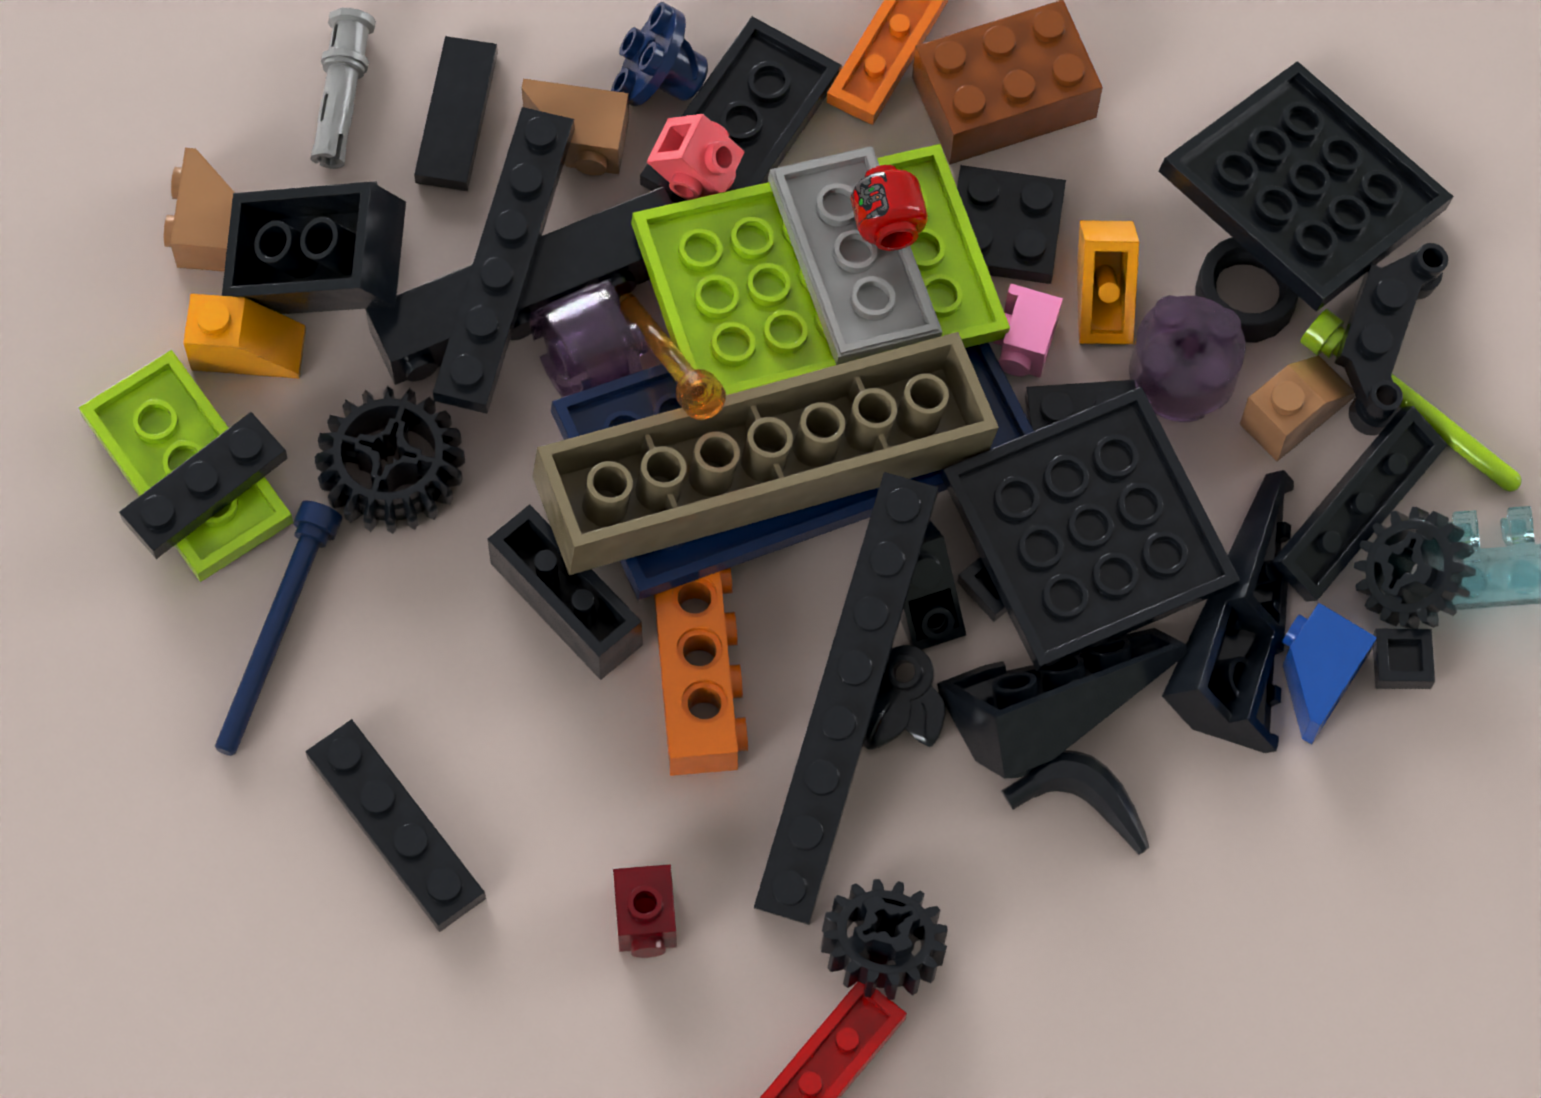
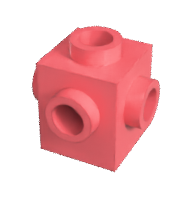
(695, 156)

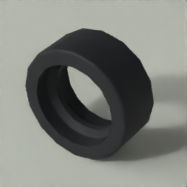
(1255, 326)

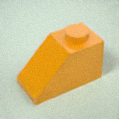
(1107, 281)
(242, 338)

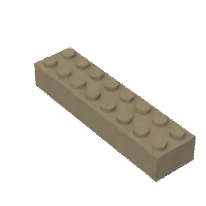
(762, 453)

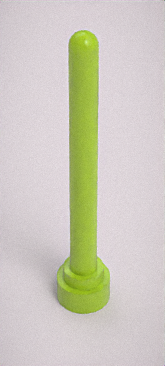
(1326, 336)

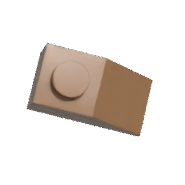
(598, 117)
(1294, 405)

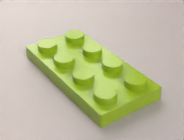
(157, 424)

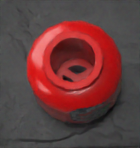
(889, 208)

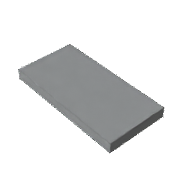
(861, 293)

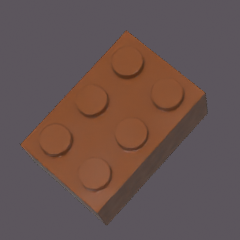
(1006, 81)

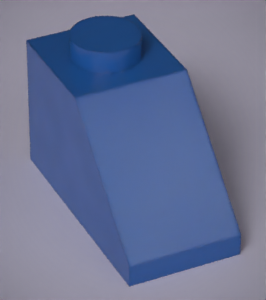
(1322, 664)

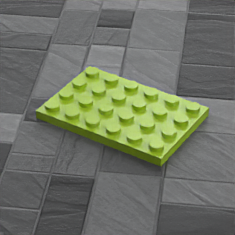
(742, 300)

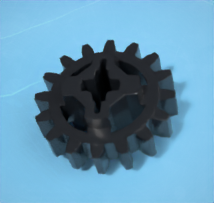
(1438, 576)
(884, 939)

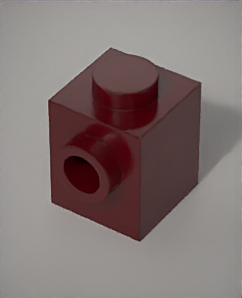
(645, 910)

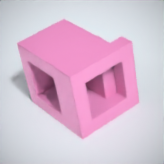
(1032, 327)

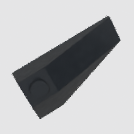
(1031, 716)

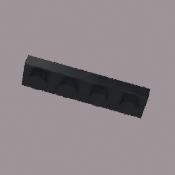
(1357, 502)
(395, 825)

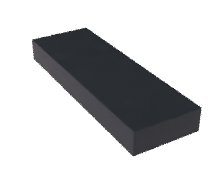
(456, 113)

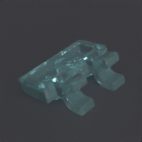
(1502, 573)

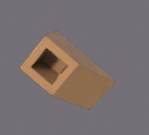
(201, 216)

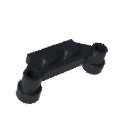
(1378, 330)

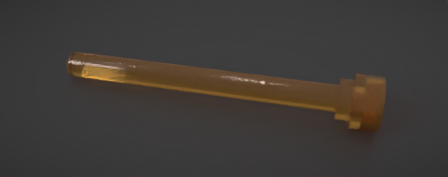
(696, 390)

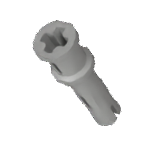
(344, 65)

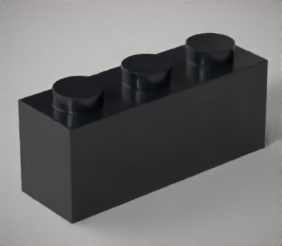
(574, 605)

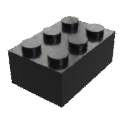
(315, 248)

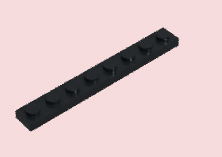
(846, 698)

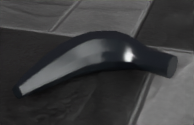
(1089, 780)

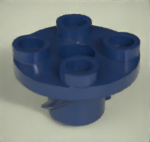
(660, 59)

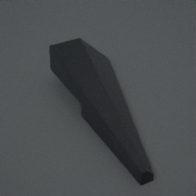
(1229, 663)

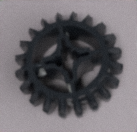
(352, 443)

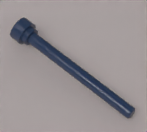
(314, 526)

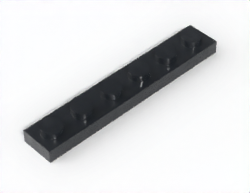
(504, 261)

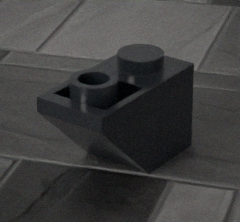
(932, 604)

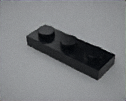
(203, 485)

